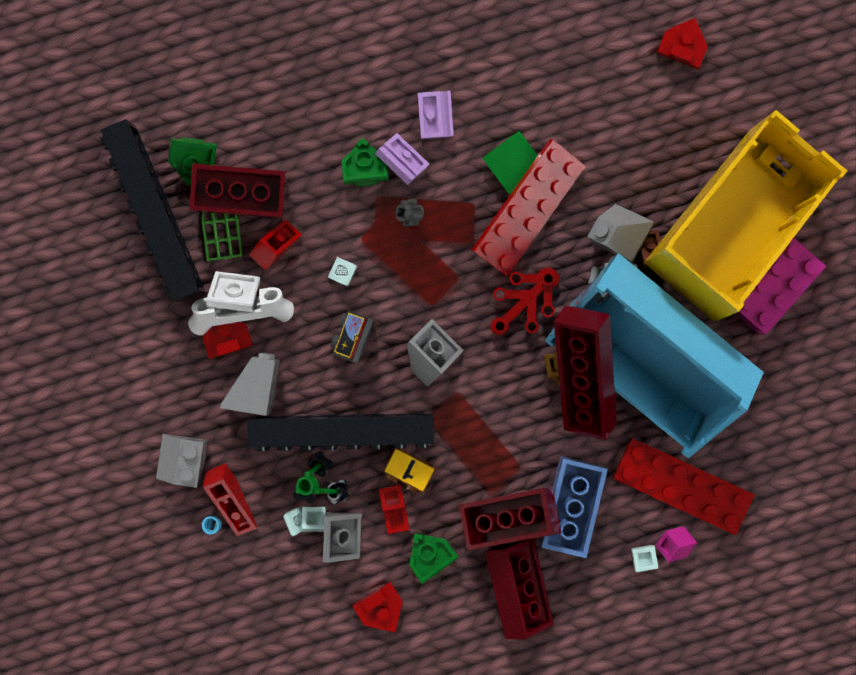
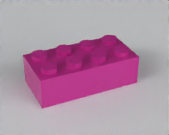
(780, 287)

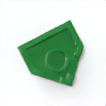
(190, 151)
(363, 166)
(430, 556)

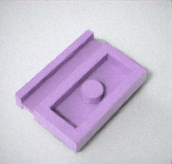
(435, 115)
(402, 158)

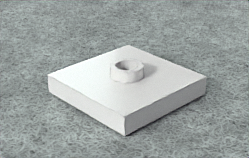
(233, 291)

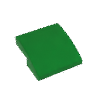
(511, 160)

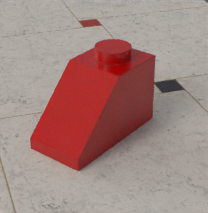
(275, 244)

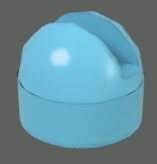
(208, 523)

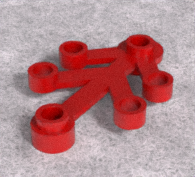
(527, 298)

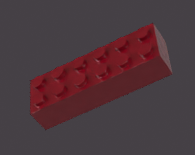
(586, 371)

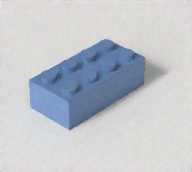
(577, 498)

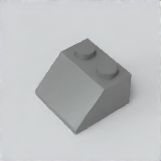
(181, 460)

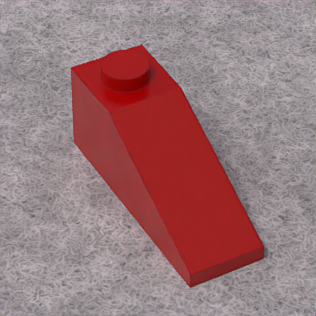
(229, 499)

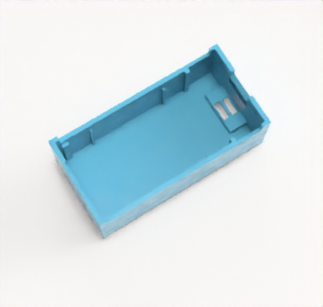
(669, 358)

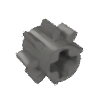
(409, 212)

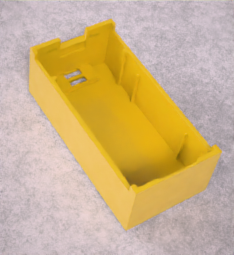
(744, 218)

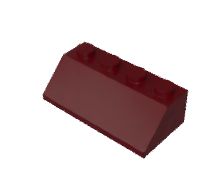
(519, 589)

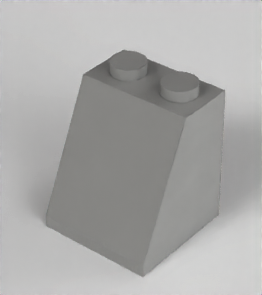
(254, 387)

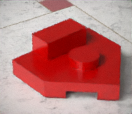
(684, 44)
(227, 339)
(380, 608)

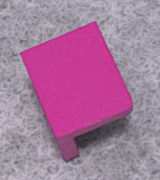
(676, 544)

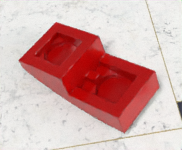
(394, 509)

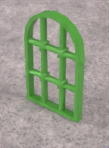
(216, 240)

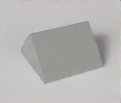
(341, 536)

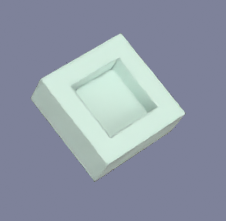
(313, 519)
(644, 558)

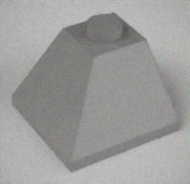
(621, 232)
(431, 352)

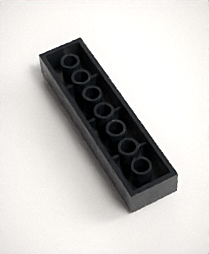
(152, 211)
(340, 430)

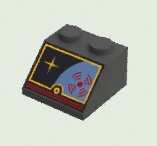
(352, 336)

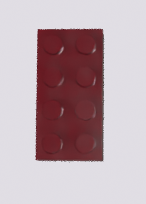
(237, 191)
(510, 518)

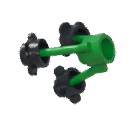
(309, 485)

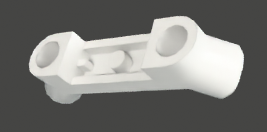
(268, 304)

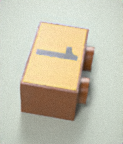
(409, 469)

